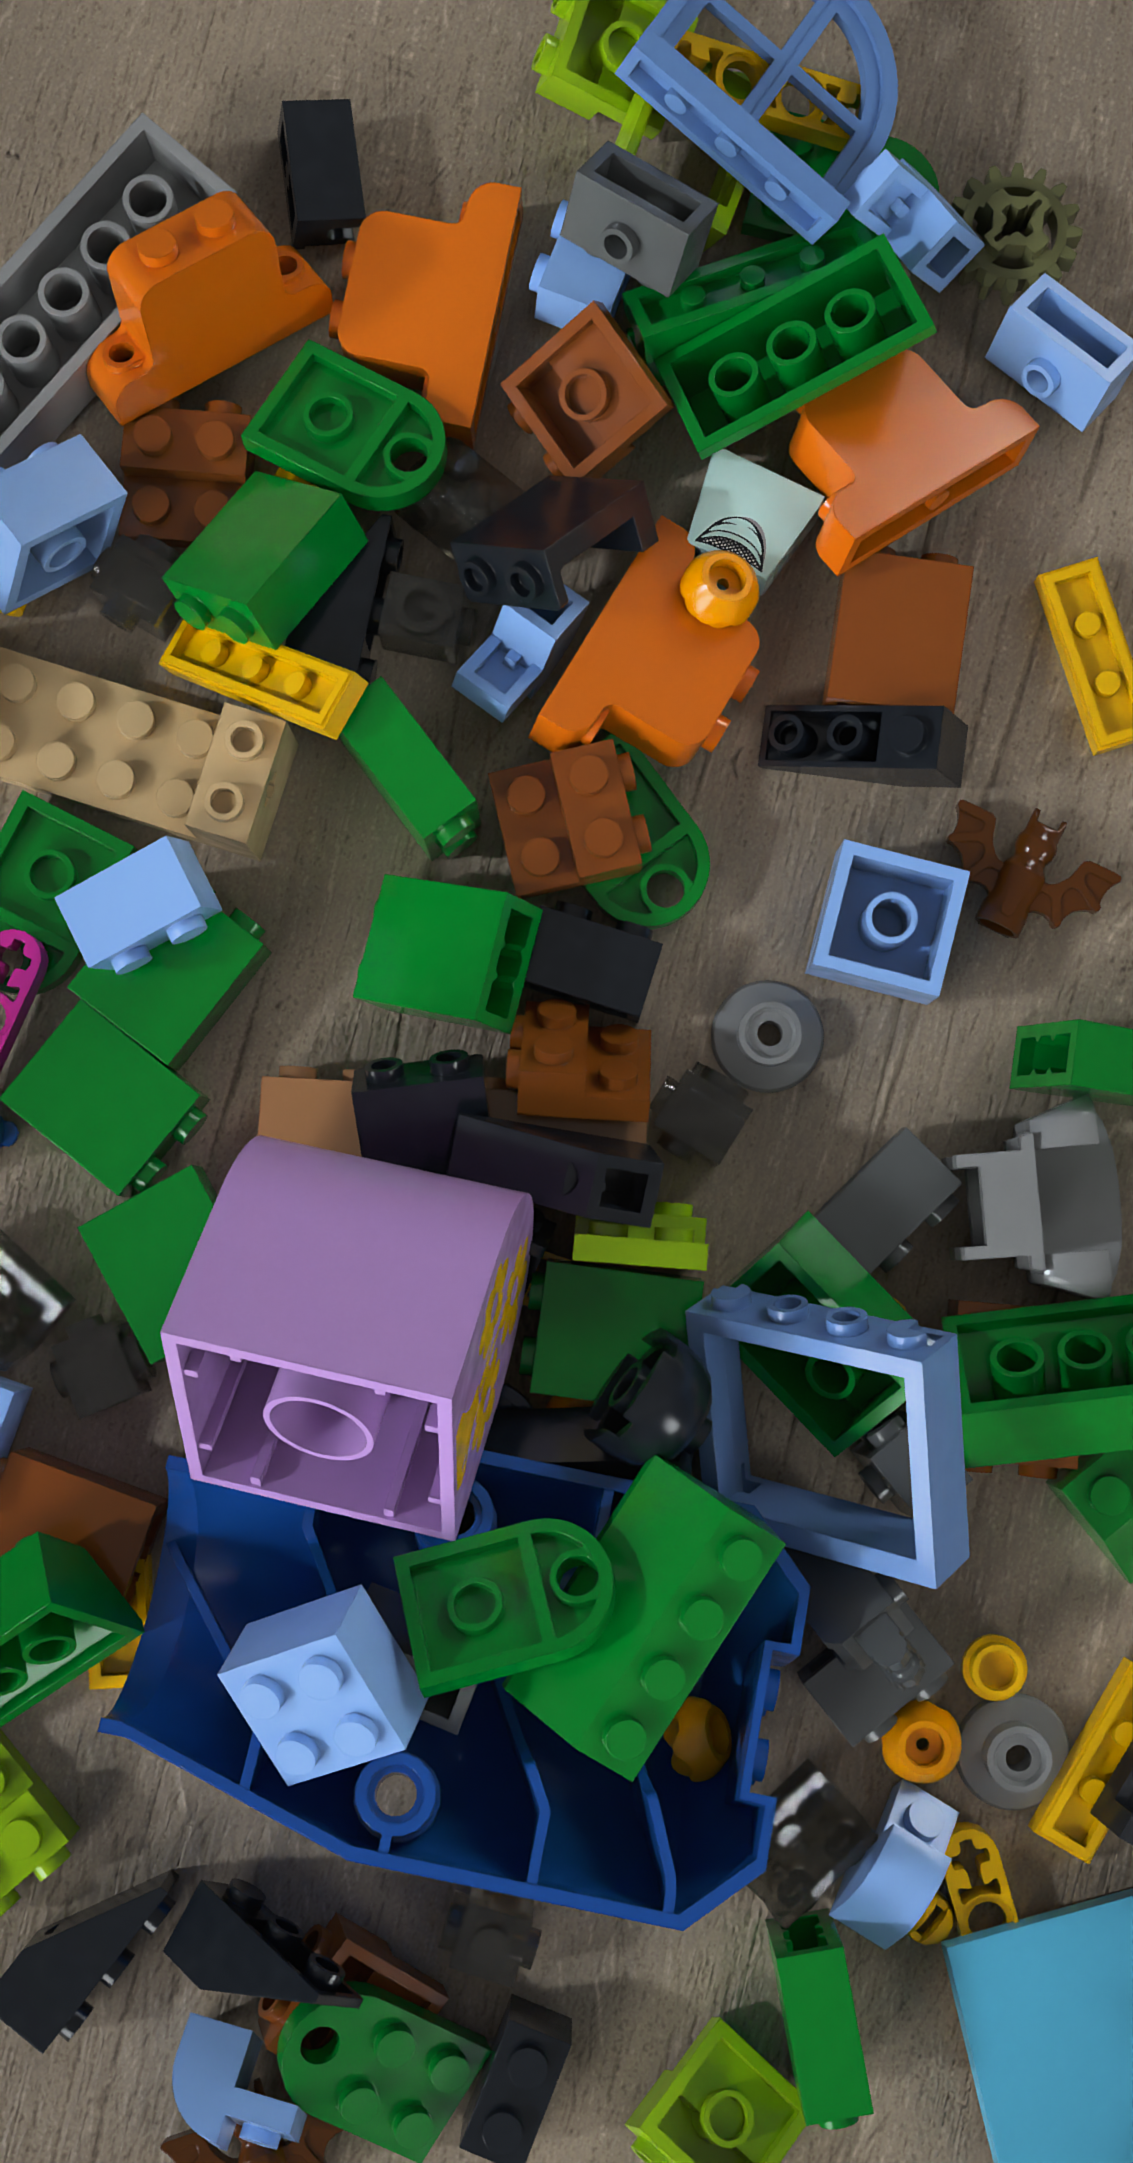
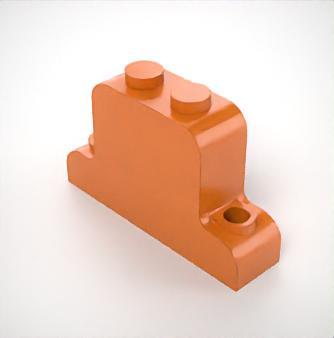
(431, 301)
(197, 303)
(898, 453)
(651, 666)

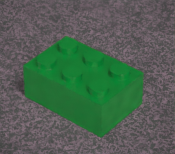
(827, 1397)

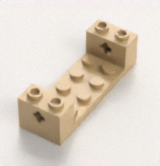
(143, 754)

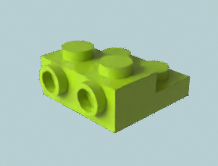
(586, 52)
(671, 1242)
(31, 1825)
(718, 2106)

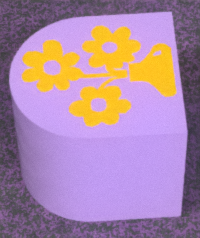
(348, 1333)

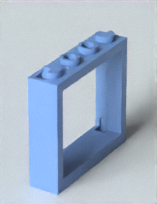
(902, 1547)

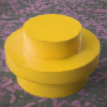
(994, 1667)

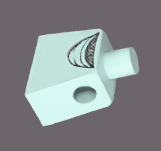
(752, 515)

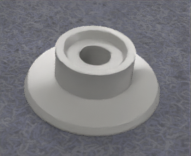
(753, 1063)
(988, 1735)

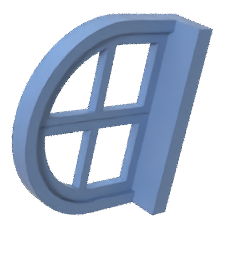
(732, 130)

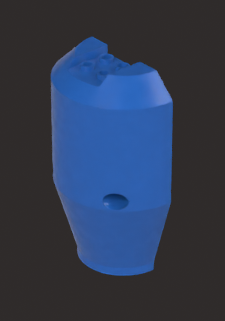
(507, 1795)

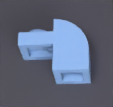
(914, 218)
(519, 655)
(901, 1870)
(212, 2086)

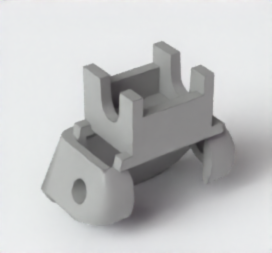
(1048, 1201)

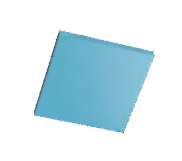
(1051, 2031)

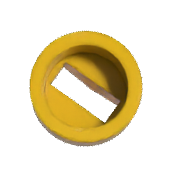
(940, 1926)

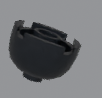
(653, 1403)

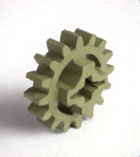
(1006, 209)

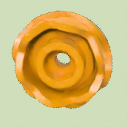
(718, 606)
(699, 1739)
(939, 1756)

